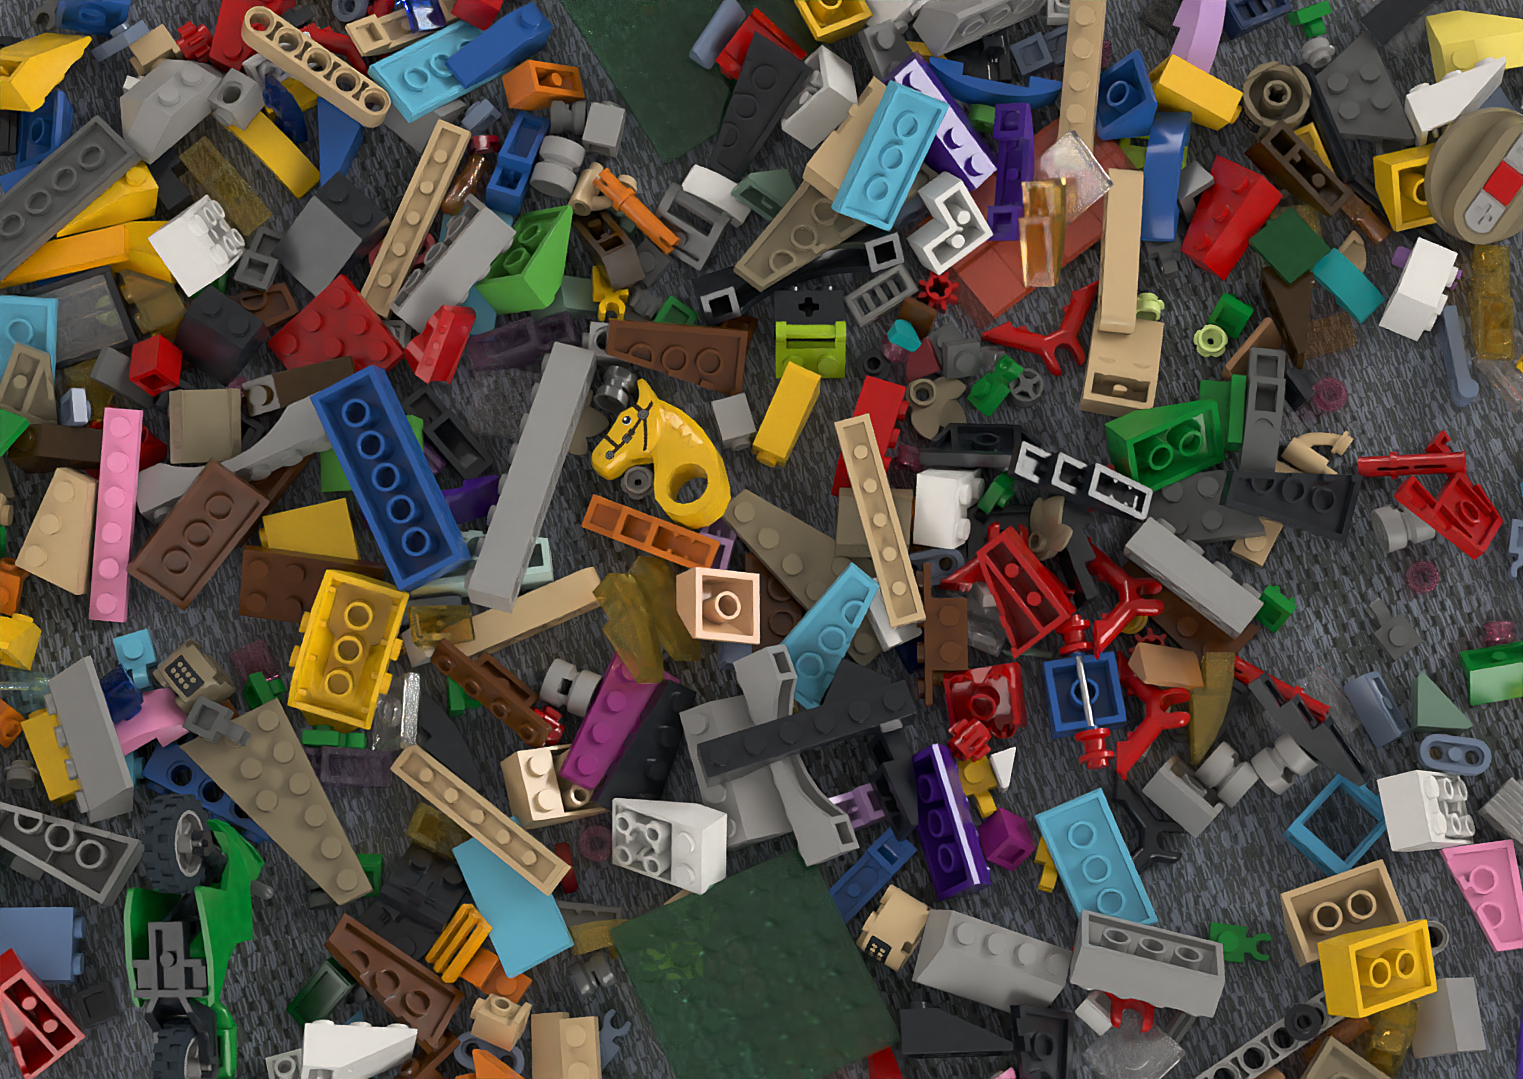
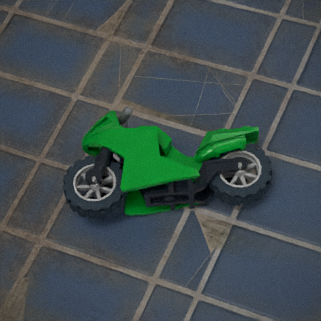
(186, 934)

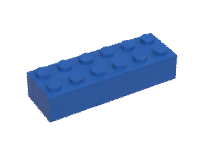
(391, 478)

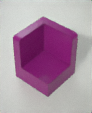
(1006, 839)

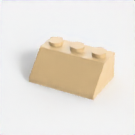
(1338, 906)

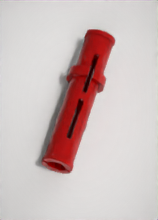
(1412, 464)
(1247, 672)

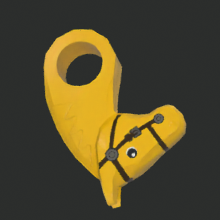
(678, 448)

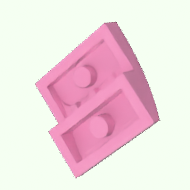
(157, 719)

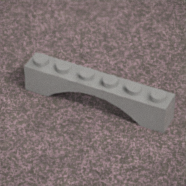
(291, 439)
(818, 824)

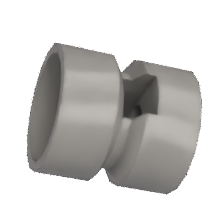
(558, 162)
(1398, 526)
(581, 692)
(1283, 763)
(1227, 774)

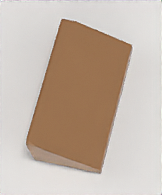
(1264, 336)
(1166, 666)

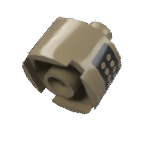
(1270, 84)
(192, 675)

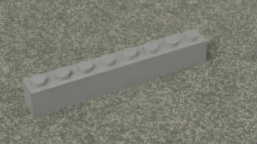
(531, 477)

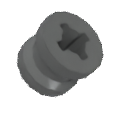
(1028, 382)

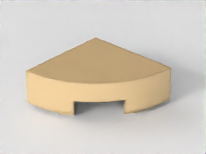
(1354, 250)

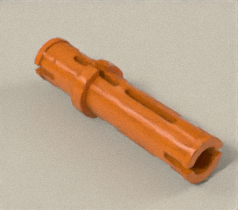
(627, 202)

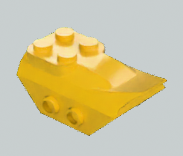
(346, 650)

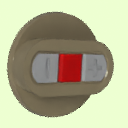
(1478, 176)

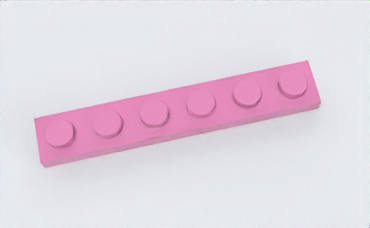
(115, 514)

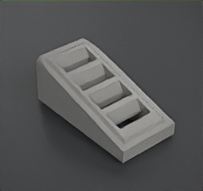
(875, 284)

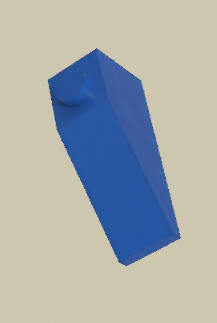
(501, 46)
(338, 139)

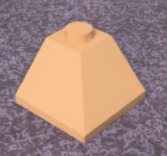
(719, 605)

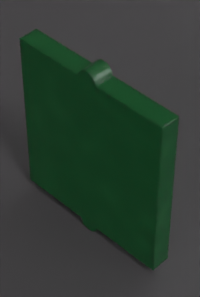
(1289, 246)

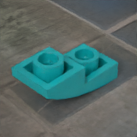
(1348, 285)

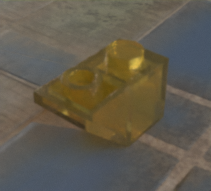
(157, 302)
(1390, 1037)

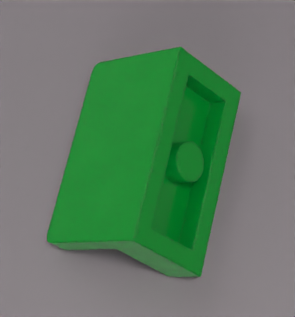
(1230, 403)
(1493, 672)

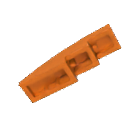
(650, 533)

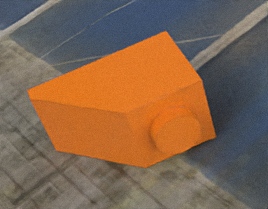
(537, 83)

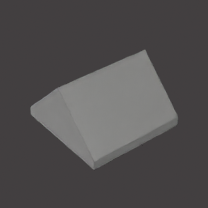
(419, 131)
(1183, 796)
(1448, 1020)

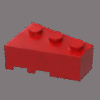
(228, 47)
(1228, 217)
(885, 406)
(1023, 591)
(33, 1018)

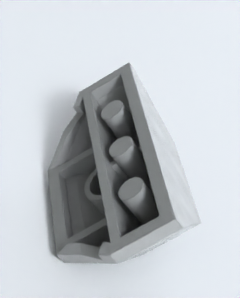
(167, 105)

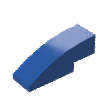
(516, 163)

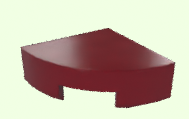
(484, 145)
(922, 361)
(569, 880)

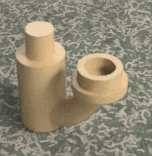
(585, 195)
(1309, 461)

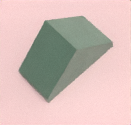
(765, 192)
(572, 295)
(1434, 710)

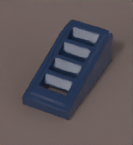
(1238, 23)

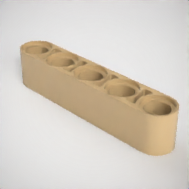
(308, 52)
(1120, 252)
(533, 613)

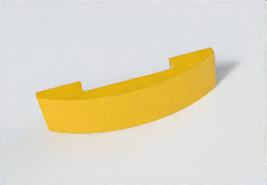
(278, 154)

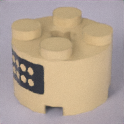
(895, 928)

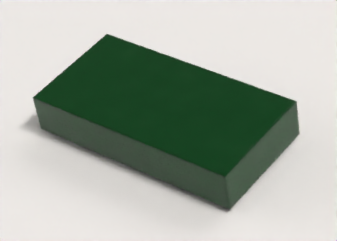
(321, 993)

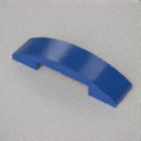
(972, 90)
(1162, 175)
(870, 874)

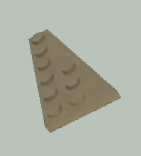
(803, 232)
(799, 559)
(284, 798)

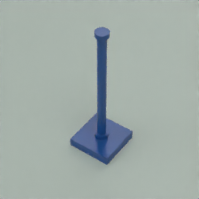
(91, 16)

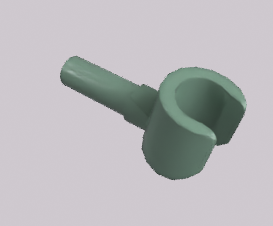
(625, 223)
(1030, 651)

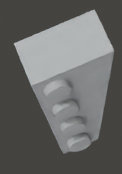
(454, 264)
(74, 853)

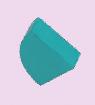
(904, 335)

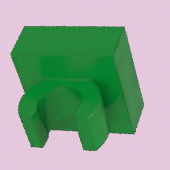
(1310, 18)
(1231, 315)
(1275, 608)
(258, 691)
(458, 699)

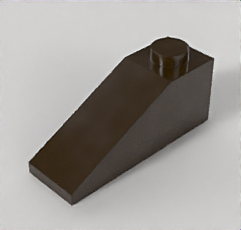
(1297, 169)
(609, 249)
(1289, 309)
(276, 391)
(51, 446)

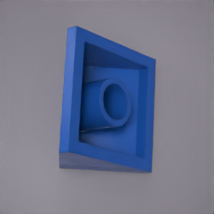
(1125, 100)
(44, 129)

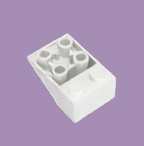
(1437, 106)
(198, 245)
(1425, 811)
(670, 841)
(353, 1049)

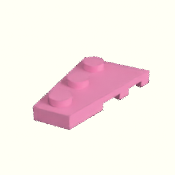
(1492, 889)

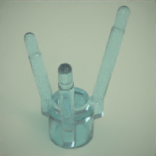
(32, 688)

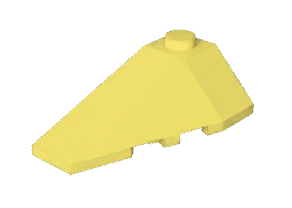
(1465, 38)

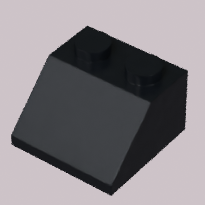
(219, 335)

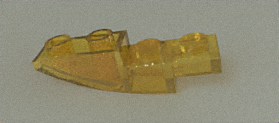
(1491, 303)

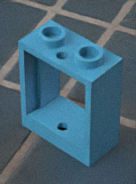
(1315, 849)

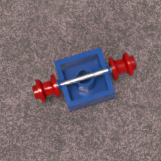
(1083, 694)

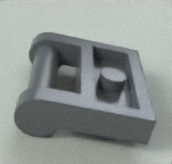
(695, 244)

